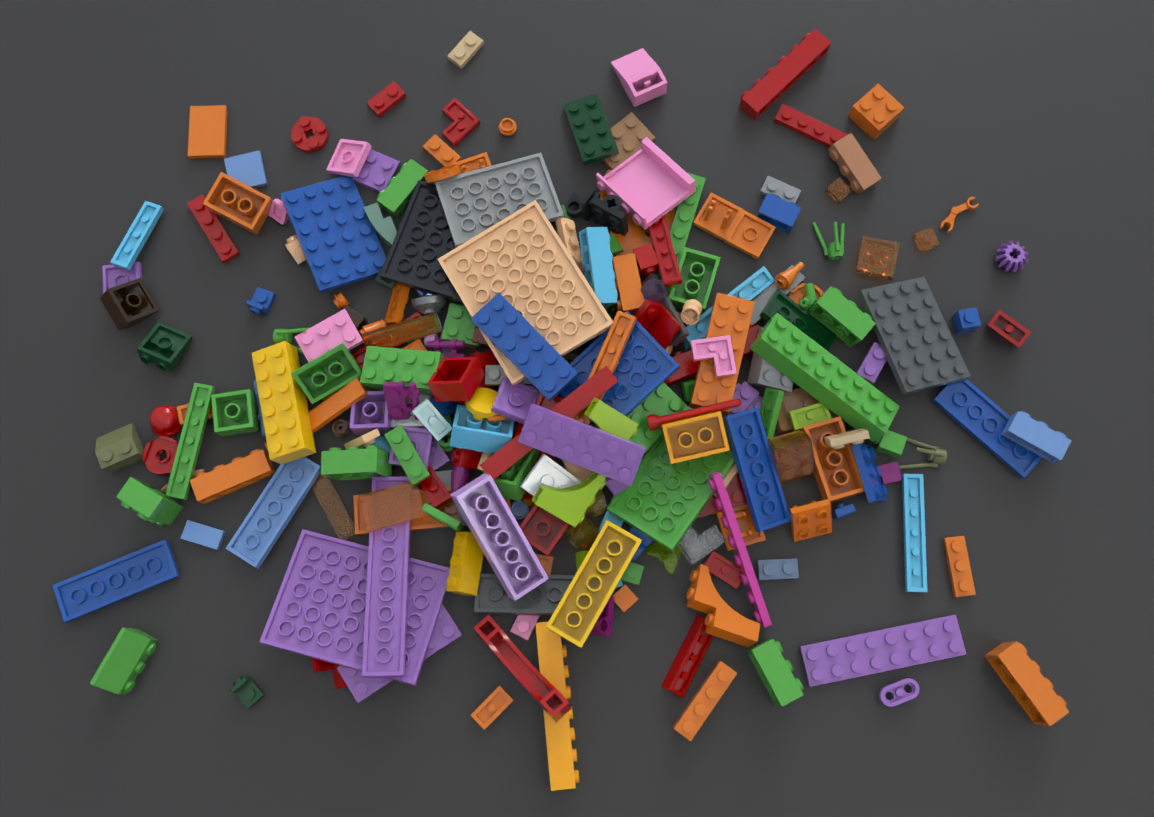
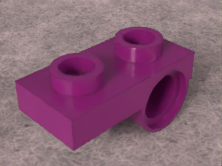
(604, 623)

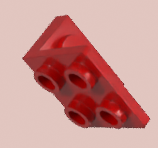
(657, 322)

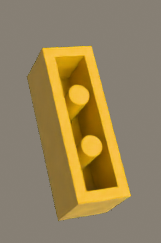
(465, 565)

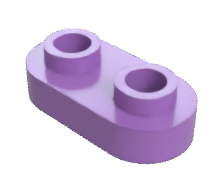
(898, 693)

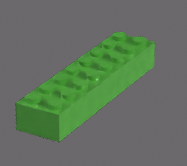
(824, 377)

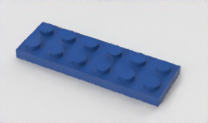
(524, 347)
(985, 423)
(756, 469)
(116, 580)

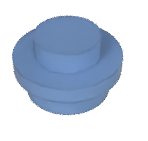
(519, 509)

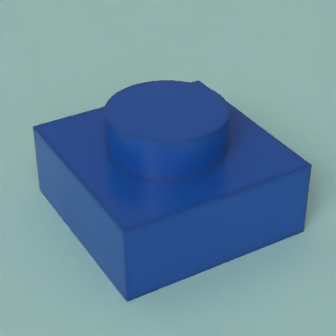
(842, 510)

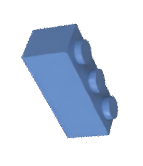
(1036, 437)

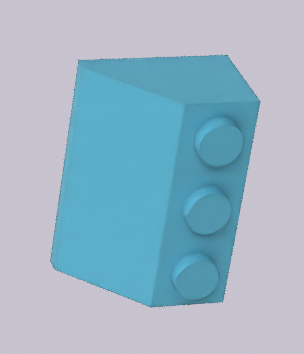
(479, 435)

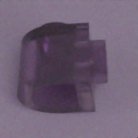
(654, 290)

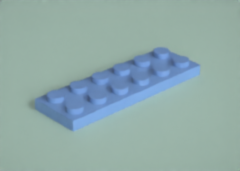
(273, 510)

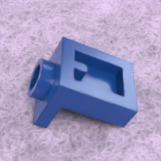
(261, 301)

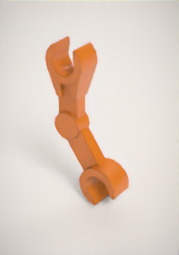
(949, 221)

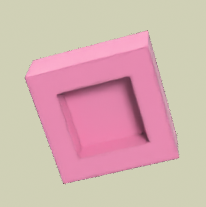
(278, 212)

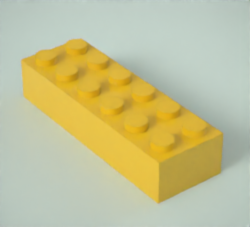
(283, 403)
(593, 584)

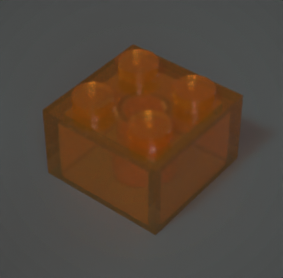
(793, 455)

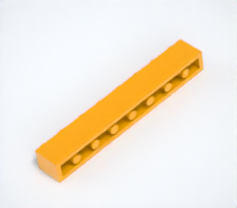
(559, 734)

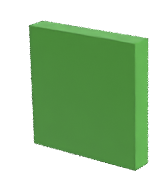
(443, 518)

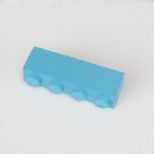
(598, 263)

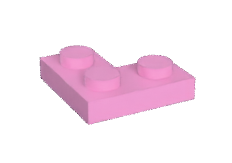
(717, 349)

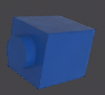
(966, 321)

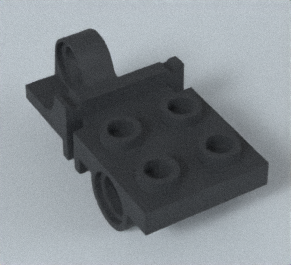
(604, 211)

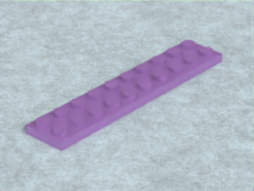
(386, 595)

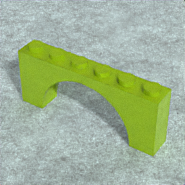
(572, 502)

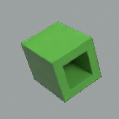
(891, 444)

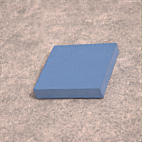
(247, 169)

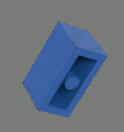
(778, 212)

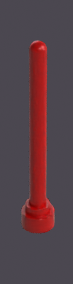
(656, 421)

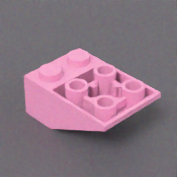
(640, 77)

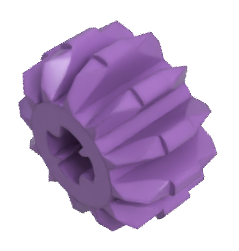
(1015, 261)

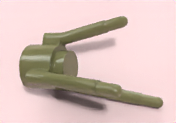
(934, 455)

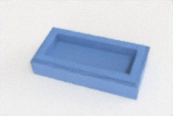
(203, 535)

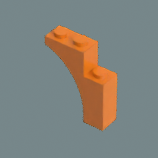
(720, 618)

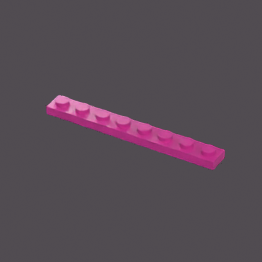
(736, 540)

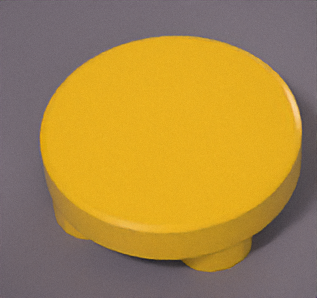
(482, 403)

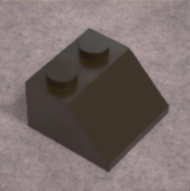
(129, 303)

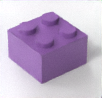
(370, 414)

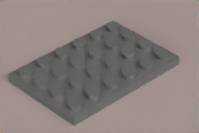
(914, 335)

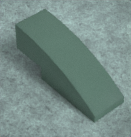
(383, 226)

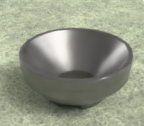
(429, 304)

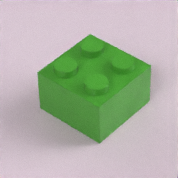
(235, 413)

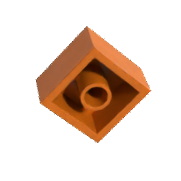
(876, 111)

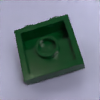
(164, 346)

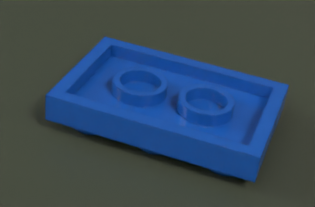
(869, 473)

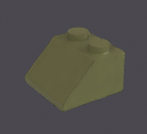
(119, 448)

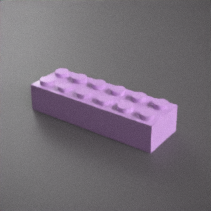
(499, 536)

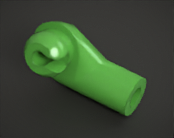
(810, 298)

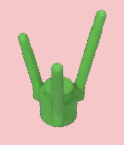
(836, 249)
(281, 335)

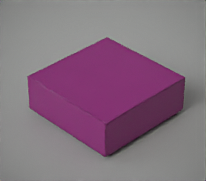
(890, 473)

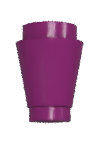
(459, 478)

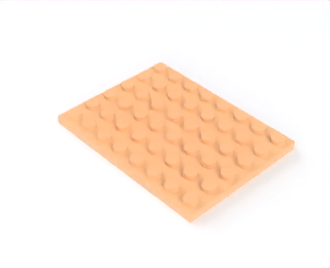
(535, 275)

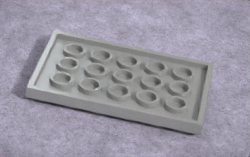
(492, 193)

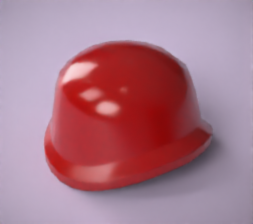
(165, 421)

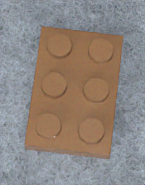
(628, 137)

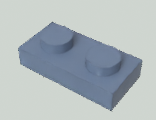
(777, 569)

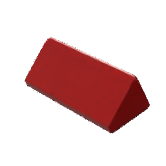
(688, 658)

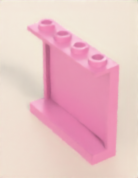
(648, 184)

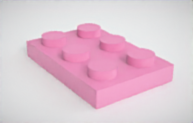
(328, 335)

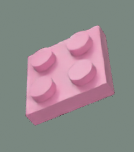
(349, 158)

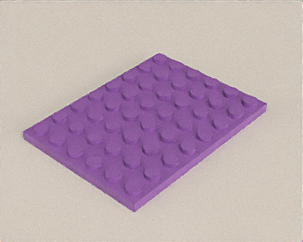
(325, 600)

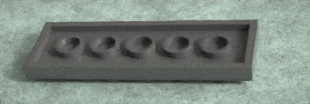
(540, 601)

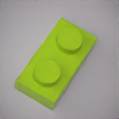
(809, 415)

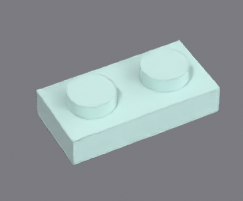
(432, 419)

